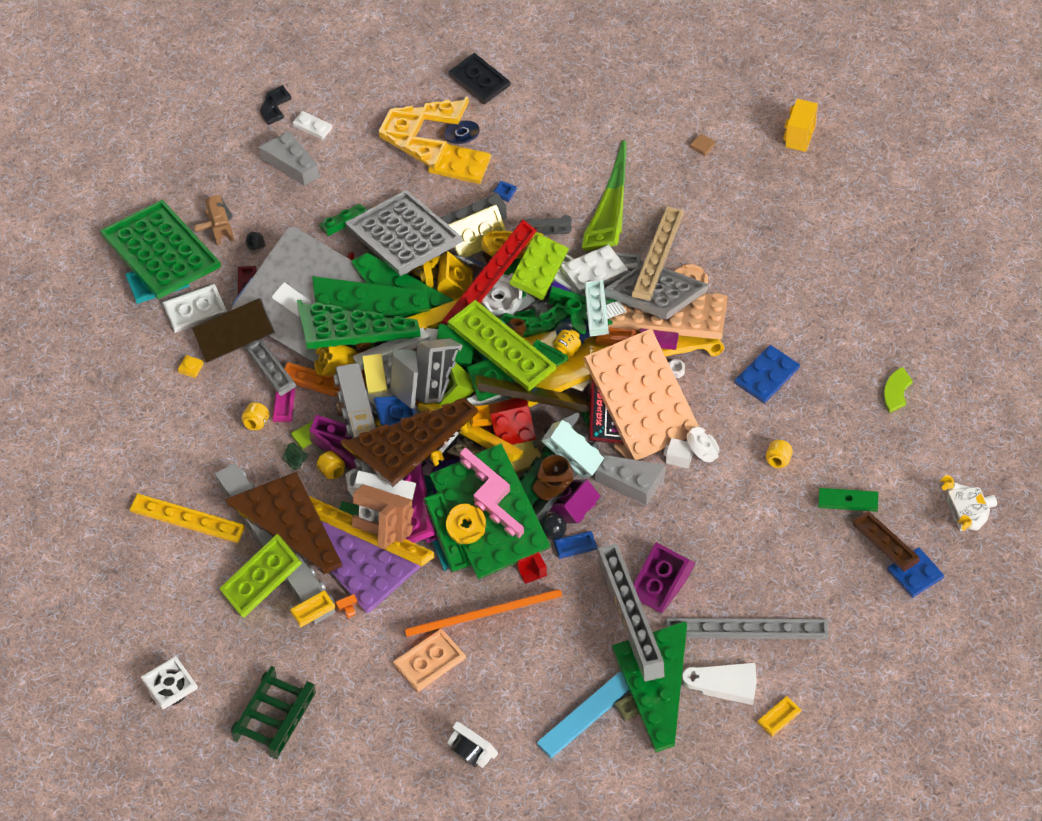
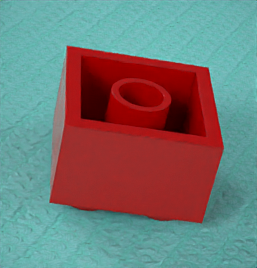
(512, 421)

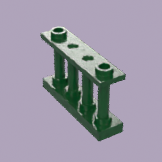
(284, 728)

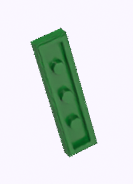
(438, 513)

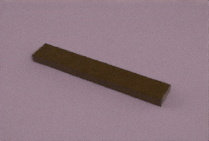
(536, 394)

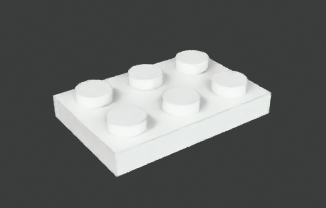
(594, 266)

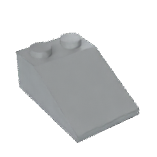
(403, 375)

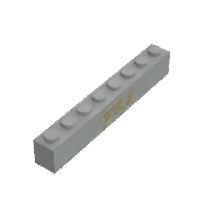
(355, 404)
(631, 612)

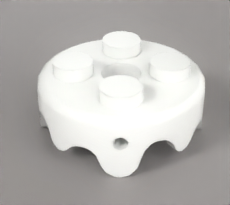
(509, 303)

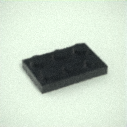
(479, 78)

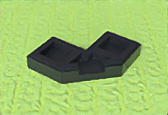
(270, 109)

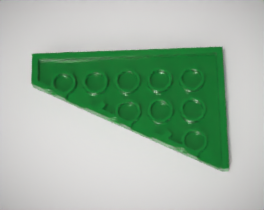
(378, 272)
(334, 327)

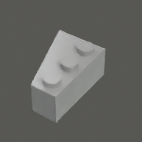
(290, 157)
(434, 364)
(630, 477)

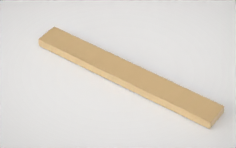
(657, 253)

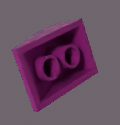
(662, 577)

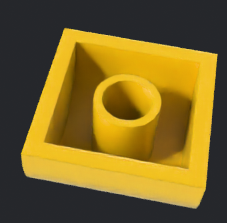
(453, 276)

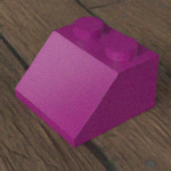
(576, 501)

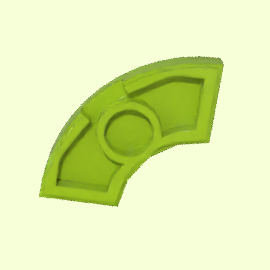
(895, 389)

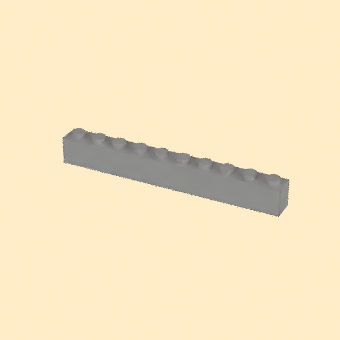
(302, 580)

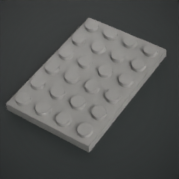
(403, 232)

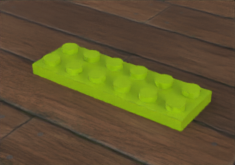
(502, 345)

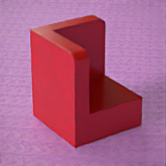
(532, 568)

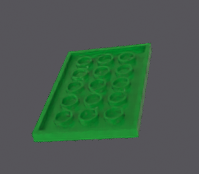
(160, 249)
(496, 547)

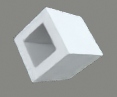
(678, 453)

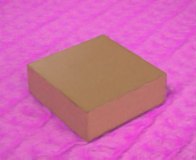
(702, 144)

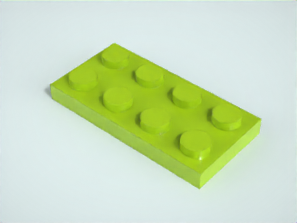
(539, 266)
(260, 575)

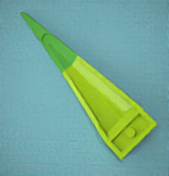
(607, 220)

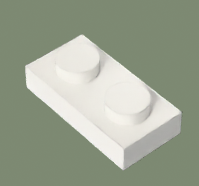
(312, 125)

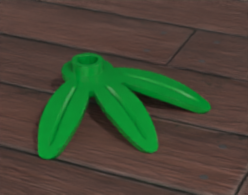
(578, 314)

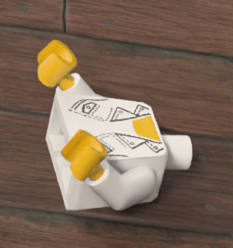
(967, 504)

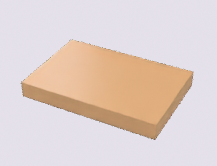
(429, 660)

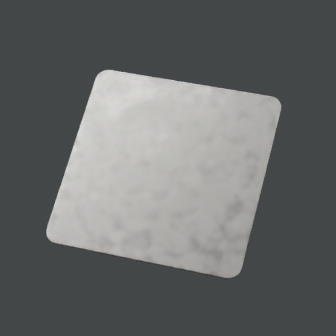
(295, 262)

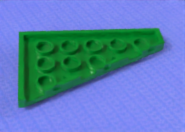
(658, 698)

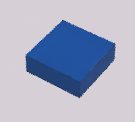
(505, 190)

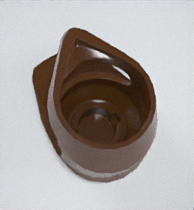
(554, 478)

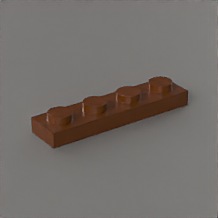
(886, 541)

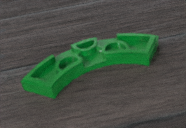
(544, 323)

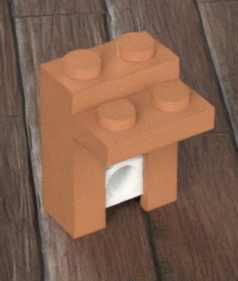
(383, 514)

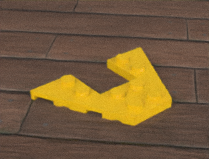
(404, 123)

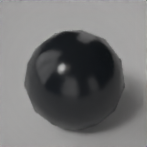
(553, 526)

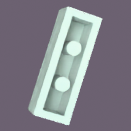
(573, 447)

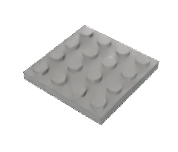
(670, 294)

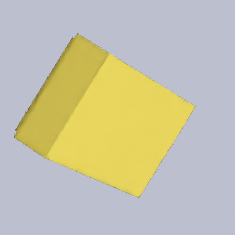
(374, 374)

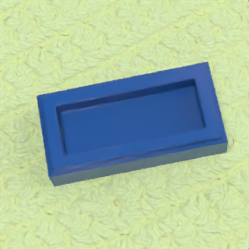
(575, 544)

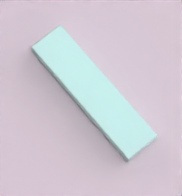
(596, 308)

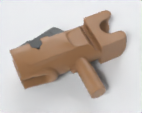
(218, 220)

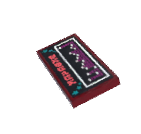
(600, 422)

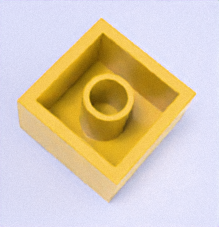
(800, 125)

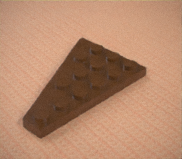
(402, 446)
(286, 510)

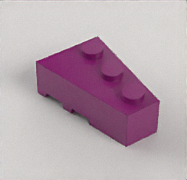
(328, 436)

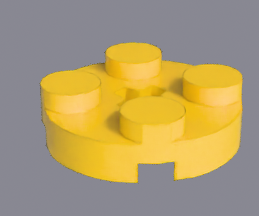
(455, 520)

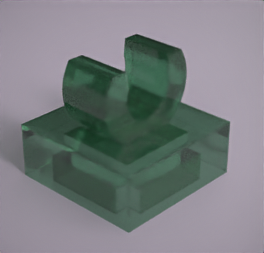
(294, 456)

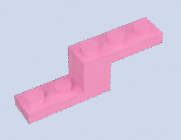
(491, 493)

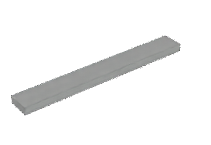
(753, 628)

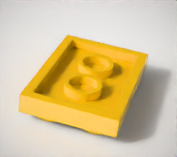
(463, 164)

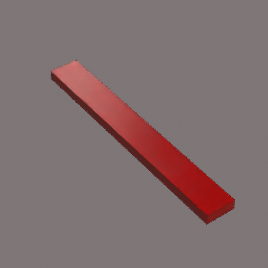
(494, 269)

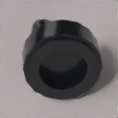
(255, 241)

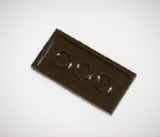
(233, 330)

